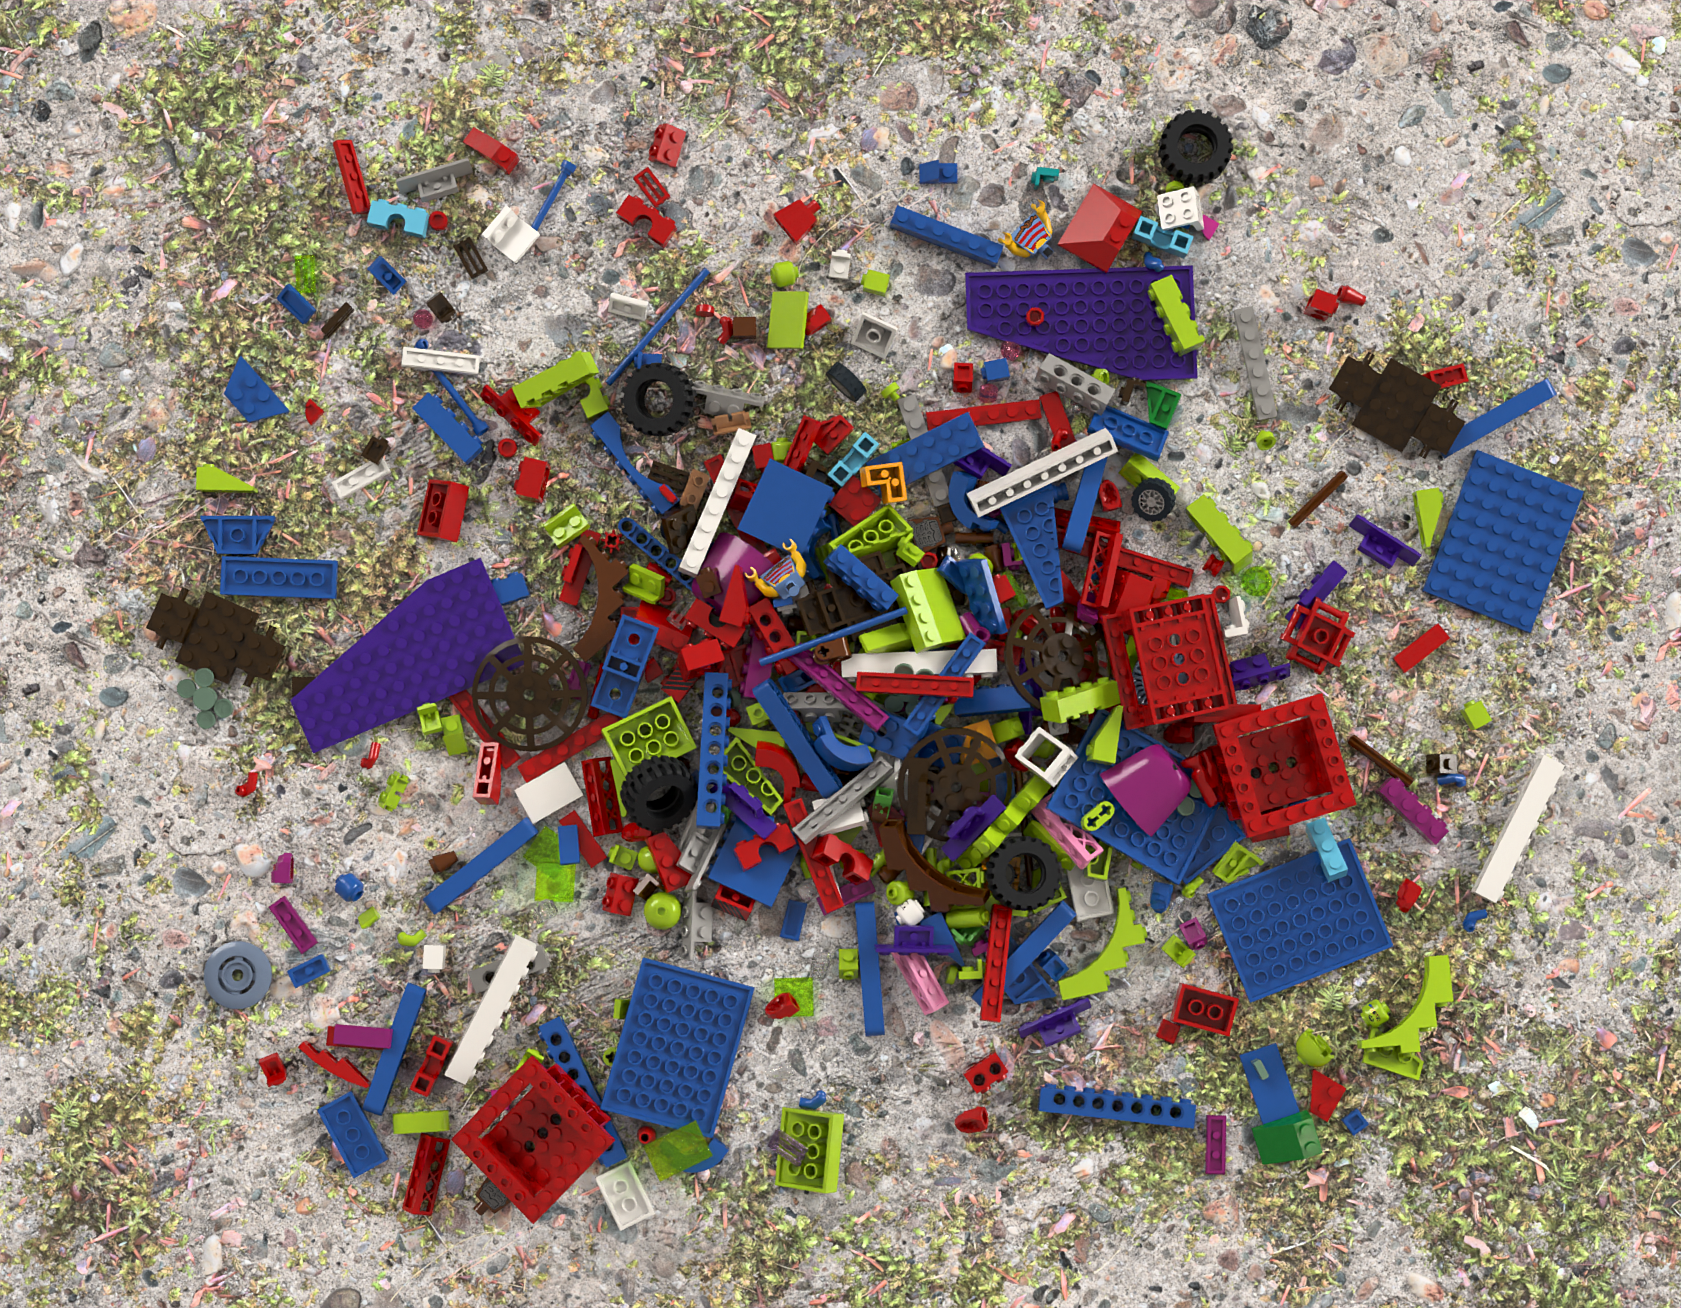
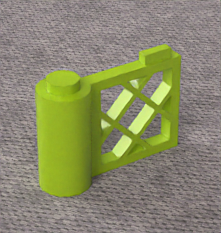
(968, 915)

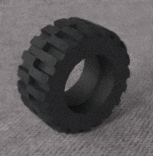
(1195, 123)
(635, 399)
(649, 777)
(1049, 873)

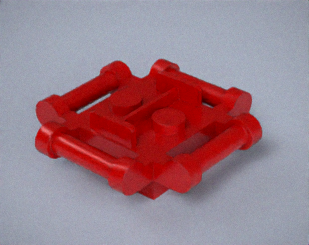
(1318, 635)

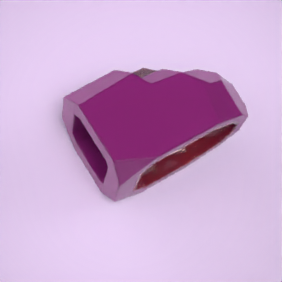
(283, 869)

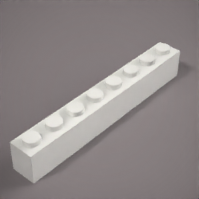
(1042, 472)
(716, 503)
(984, 664)
(1518, 828)
(492, 1005)

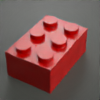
(1204, 1009)

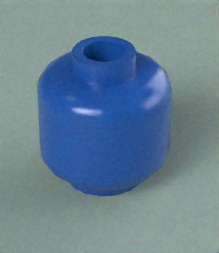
(349, 887)

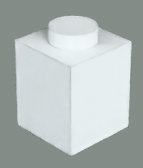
(434, 958)

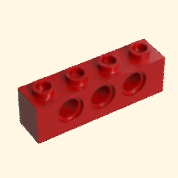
(765, 609)

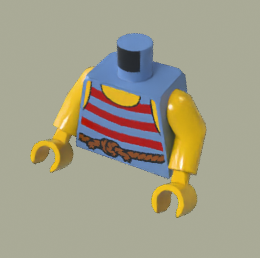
(1031, 235)
(784, 577)

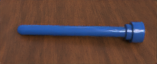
(567, 169)
(479, 426)

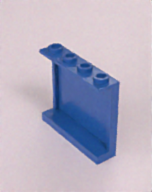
(786, 507)
(758, 883)

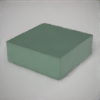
(1260, 1069)

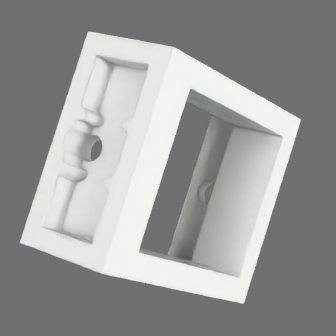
(1058, 766)

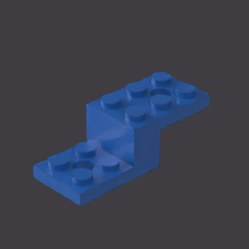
(624, 666)
(899, 740)

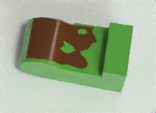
(882, 804)

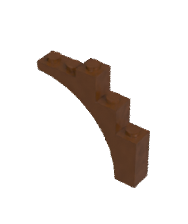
(608, 575)
(921, 875)

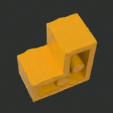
(890, 479)

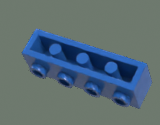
(445, 425)
(860, 578)
(993, 701)

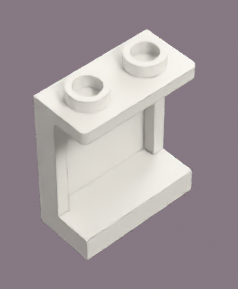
(850, 819)

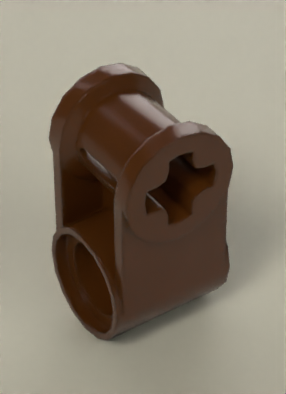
(835, 651)

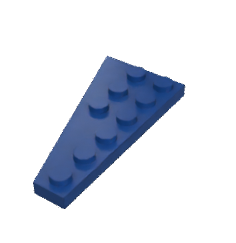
(1035, 534)

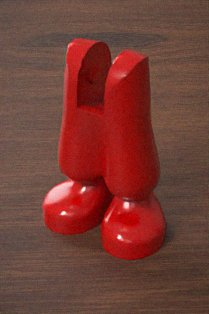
(1205, 776)

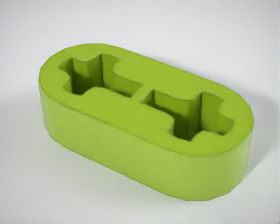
(1100, 819)

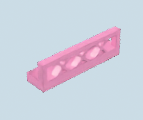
(1063, 835)
(921, 981)

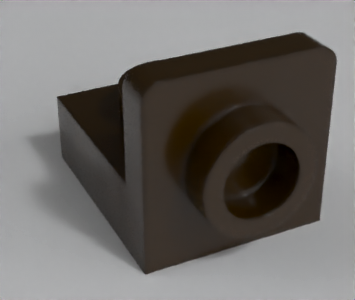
(376, 449)

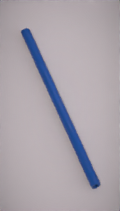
(657, 326)
(832, 636)

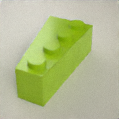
(1175, 316)
(555, 380)
(875, 533)
(1220, 533)
(1081, 700)
(743, 771)

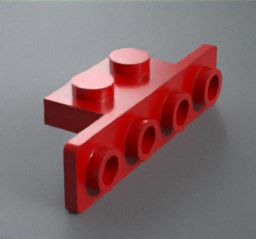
(509, 408)
(577, 570)

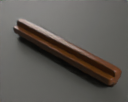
(1316, 500)
(1380, 760)

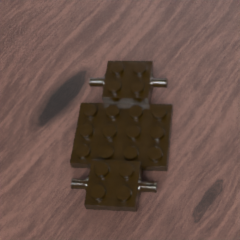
(1396, 405)
(841, 604)
(216, 637)

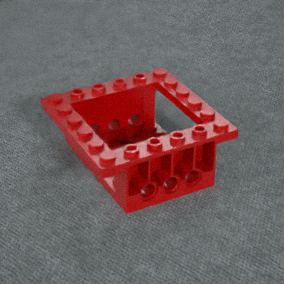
(1203, 653)
(1316, 769)
(539, 1176)

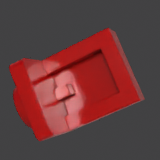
(273, 1069)

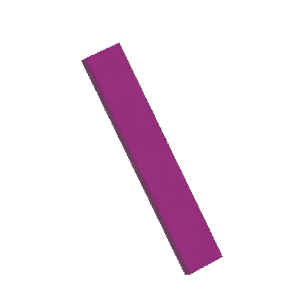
(840, 690)

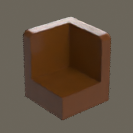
(744, 328)

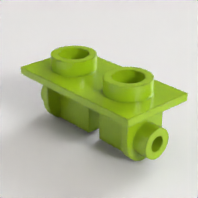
(395, 784)

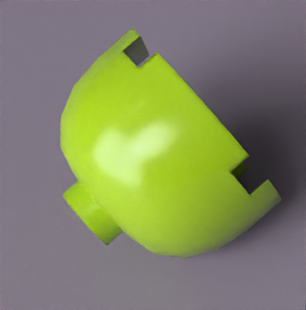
(662, 910)
(1313, 1049)

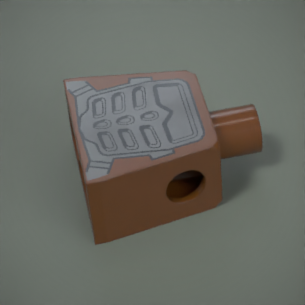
(929, 532)
(490, 1198)

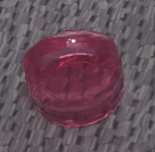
(422, 319)
(1010, 350)
(988, 393)

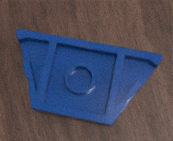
(252, 395)
(238, 533)
(1029, 984)

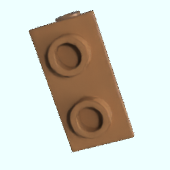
(723, 425)
(694, 488)

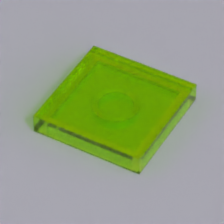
(544, 848)
(554, 882)
(802, 991)

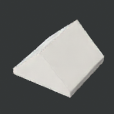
(874, 335)

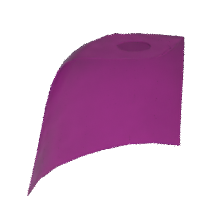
(724, 555)
(1148, 786)

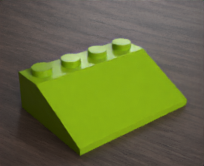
(930, 609)
(648, 733)
(822, 1135)

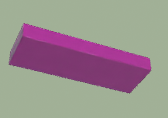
(852, 893)
(293, 924)
(362, 1036)
(1215, 1144)

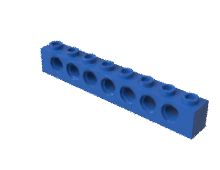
(713, 682)
(558, 1026)
(1184, 1119)

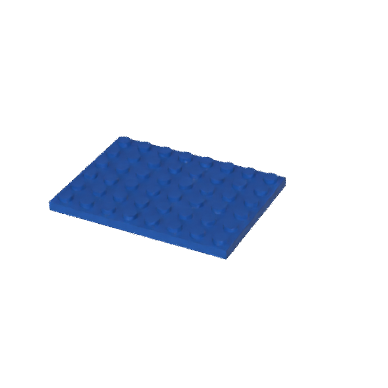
(1502, 541)
(1083, 788)
(1298, 924)
(677, 1047)

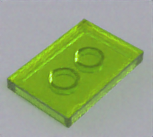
(678, 1150)

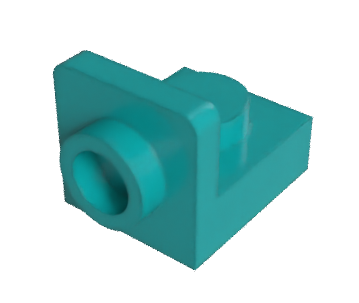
(1048, 175)

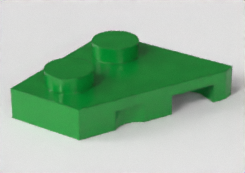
(1161, 404)

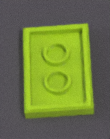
(788, 320)

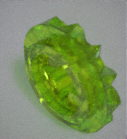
(1263, 575)

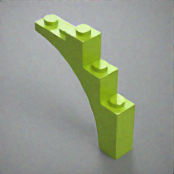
(1015, 811)
(1125, 934)
(1405, 1035)

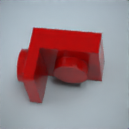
(963, 377)

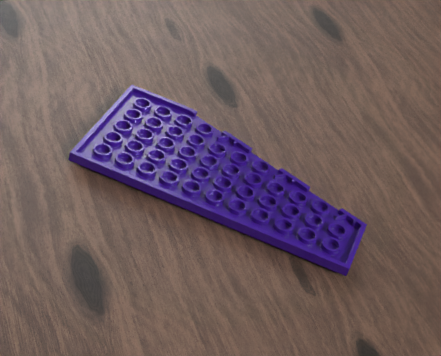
(1087, 317)
(409, 658)

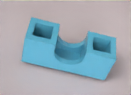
(383, 213)
(1172, 242)
(855, 459)
(1329, 853)

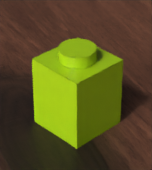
(875, 282)
(1475, 714)
(1007, 729)

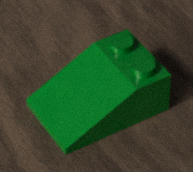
(1287, 1139)

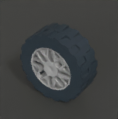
(846, 382)
(1153, 499)

